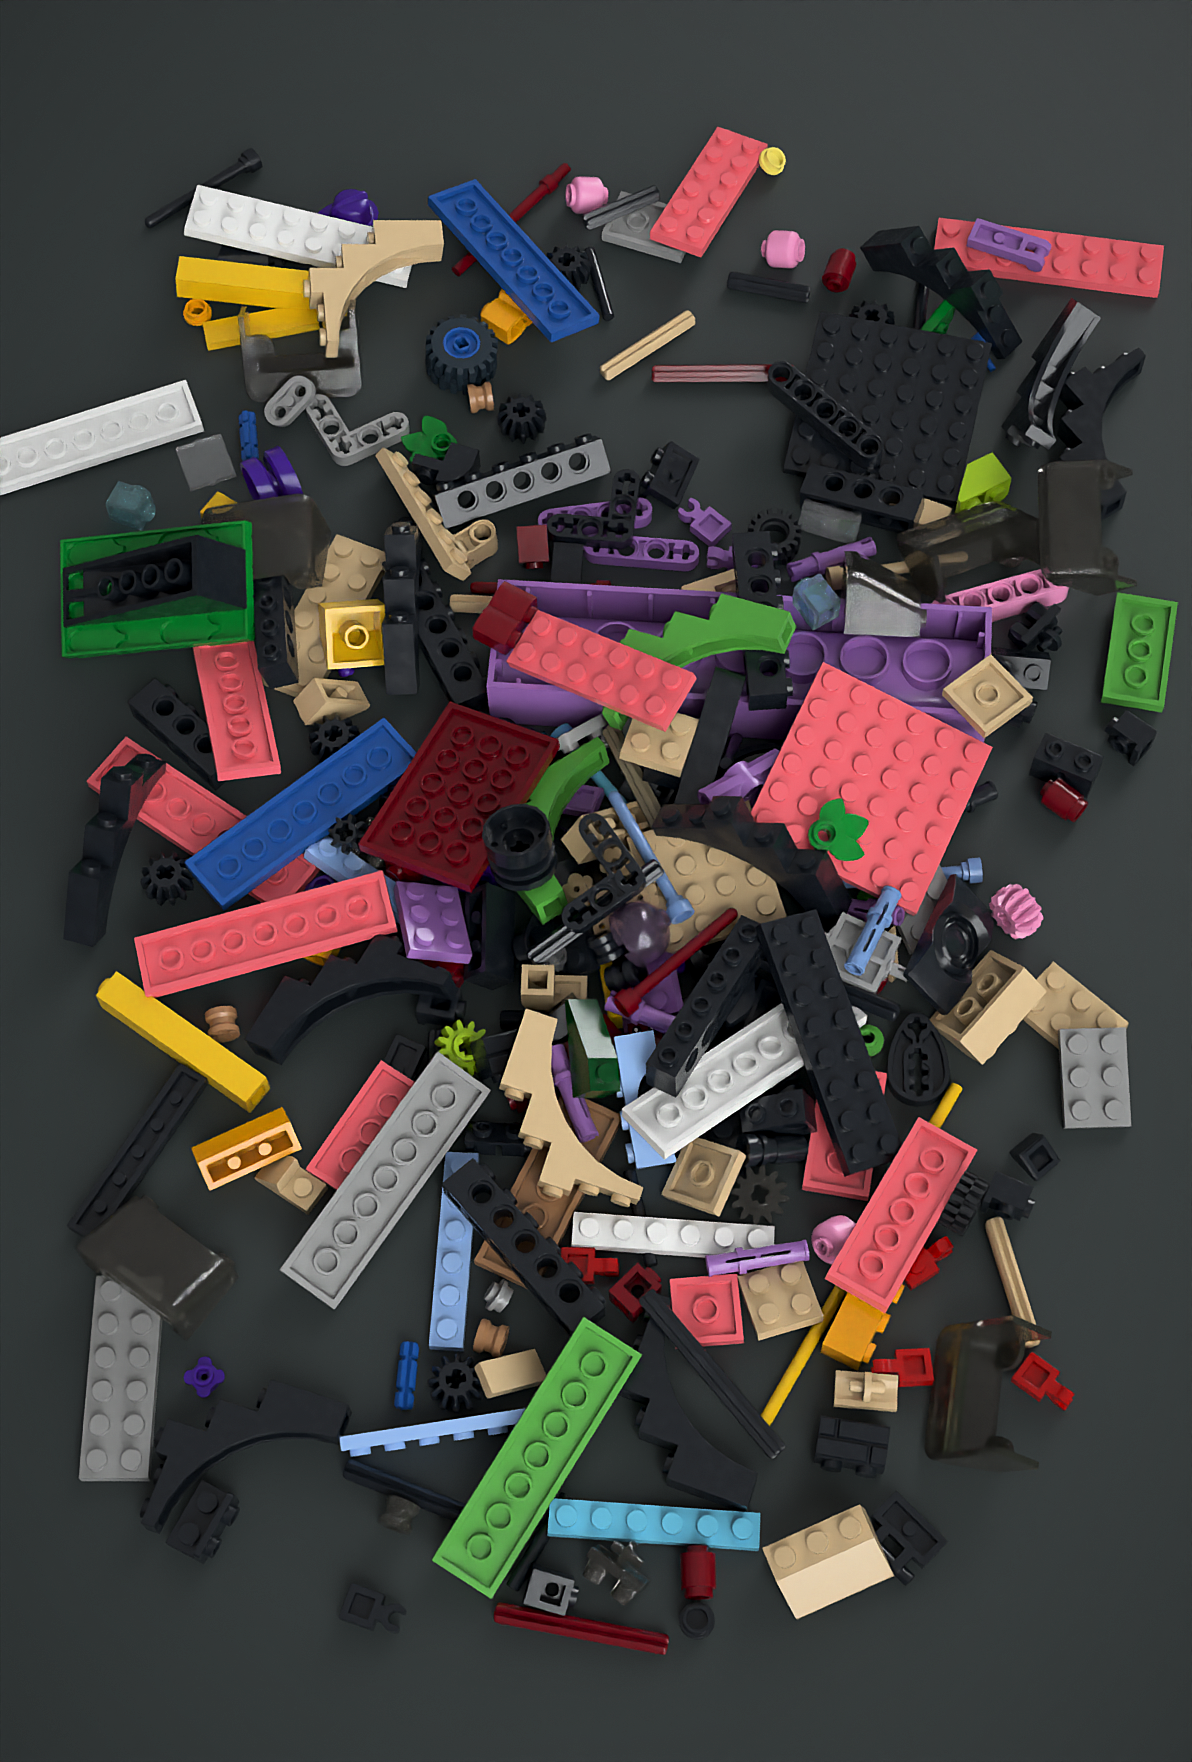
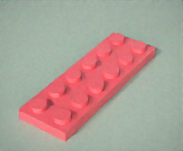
(708, 192)
(602, 670)
(236, 711)
(901, 1215)

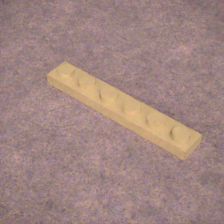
(424, 515)

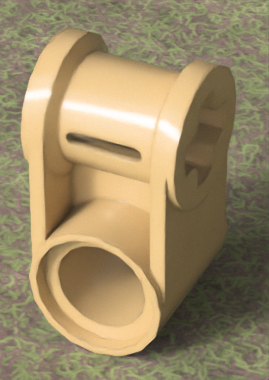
(474, 549)

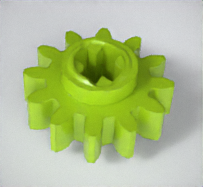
(458, 1036)

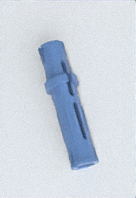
(886, 902)

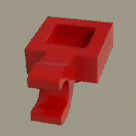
(925, 1263)
(589, 1265)
(910, 1365)
(1039, 1378)

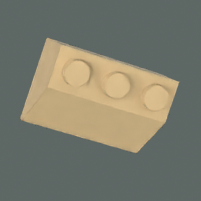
(990, 1007)
(828, 1561)

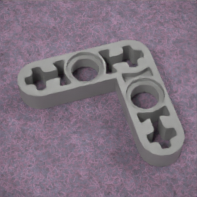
(353, 440)

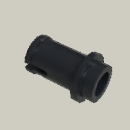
(981, 795)

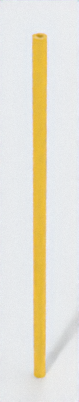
(835, 1297)

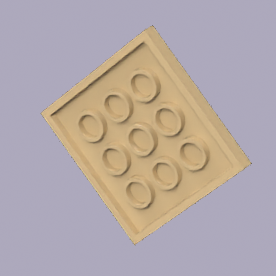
(712, 885)

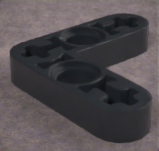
(613, 524)
(611, 883)

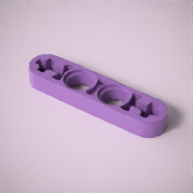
(598, 510)
(641, 559)

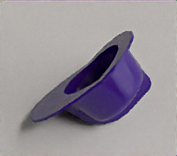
(353, 207)

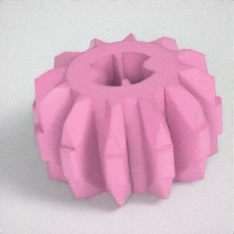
(1016, 911)

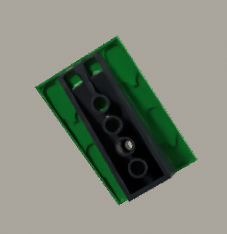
(157, 590)

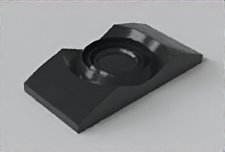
(949, 946)

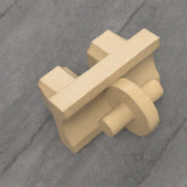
(866, 1391)

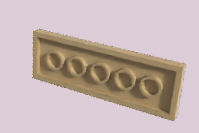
(349, 575)

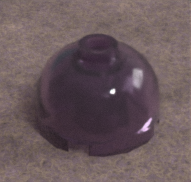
(642, 930)

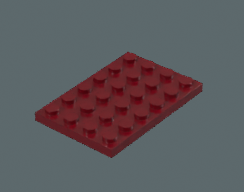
(450, 790)

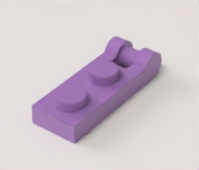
(1009, 244)

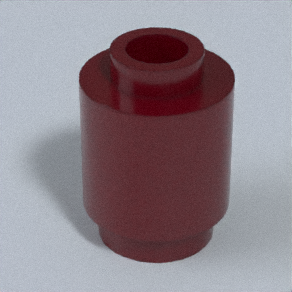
(839, 270)
(1063, 800)
(698, 1572)

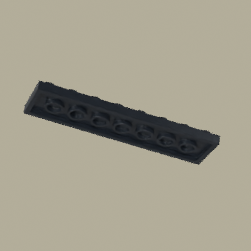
(830, 1042)

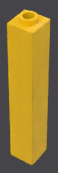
(241, 283)
(183, 1041)

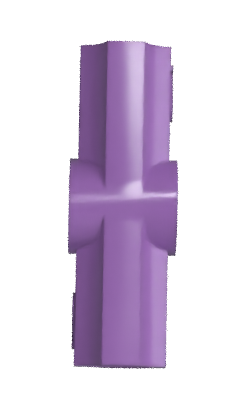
(740, 779)

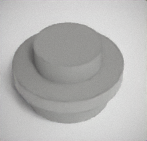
(498, 1296)

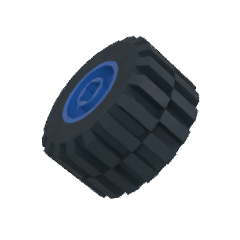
(460, 353)

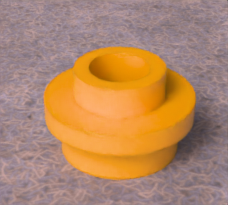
(192, 309)

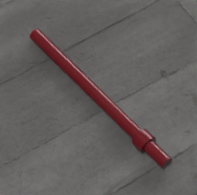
(546, 186)

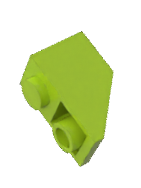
(983, 483)

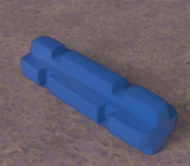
(248, 435)
(406, 1375)

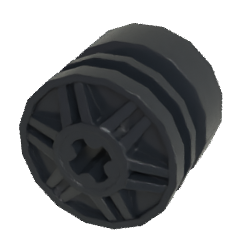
(520, 847)

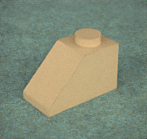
(330, 698)

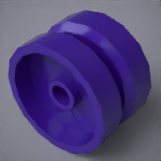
(272, 480)

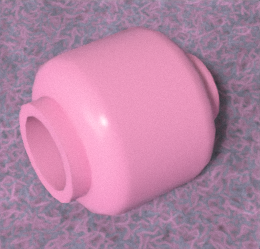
(585, 194)
(783, 249)
(831, 1236)

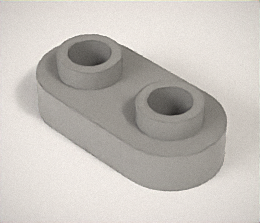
(288, 398)
(589, 729)

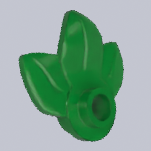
(429, 441)
(842, 831)

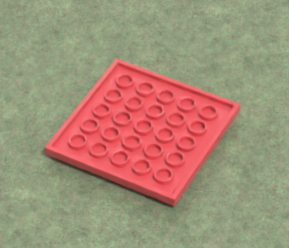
(886, 766)

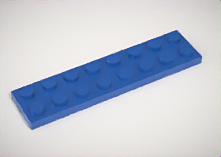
(513, 260)
(301, 814)

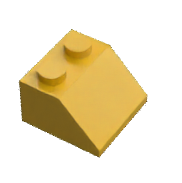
(352, 633)

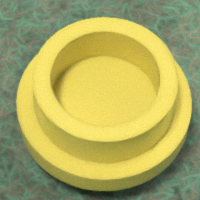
(772, 160)

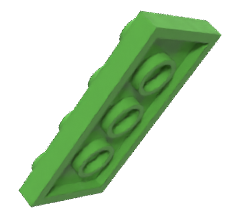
(1139, 652)

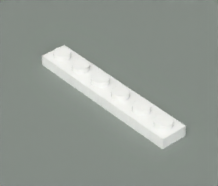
(666, 1235)

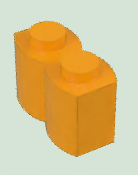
(505, 318)

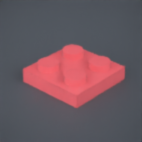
(709, 1308)

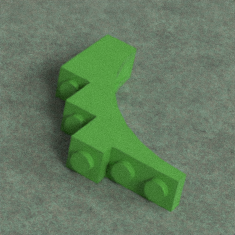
(731, 627)
(551, 797)

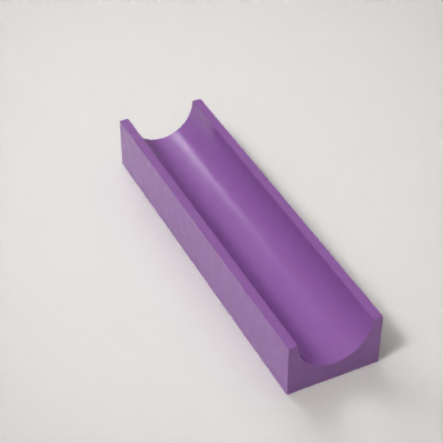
(899, 666)

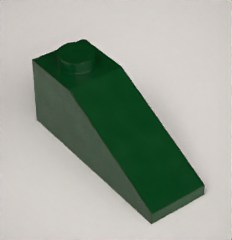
(590, 1051)

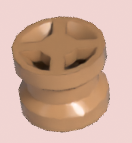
(480, 397)
(222, 1023)
(491, 1338)

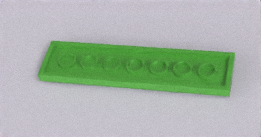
(536, 1457)

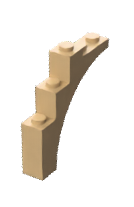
(388, 247)
(567, 1161)

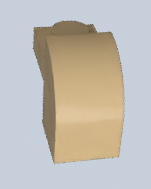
(544, 989)

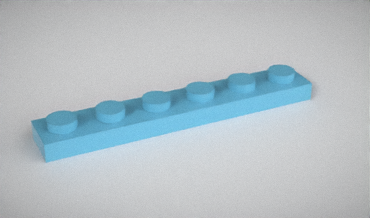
(654, 1524)

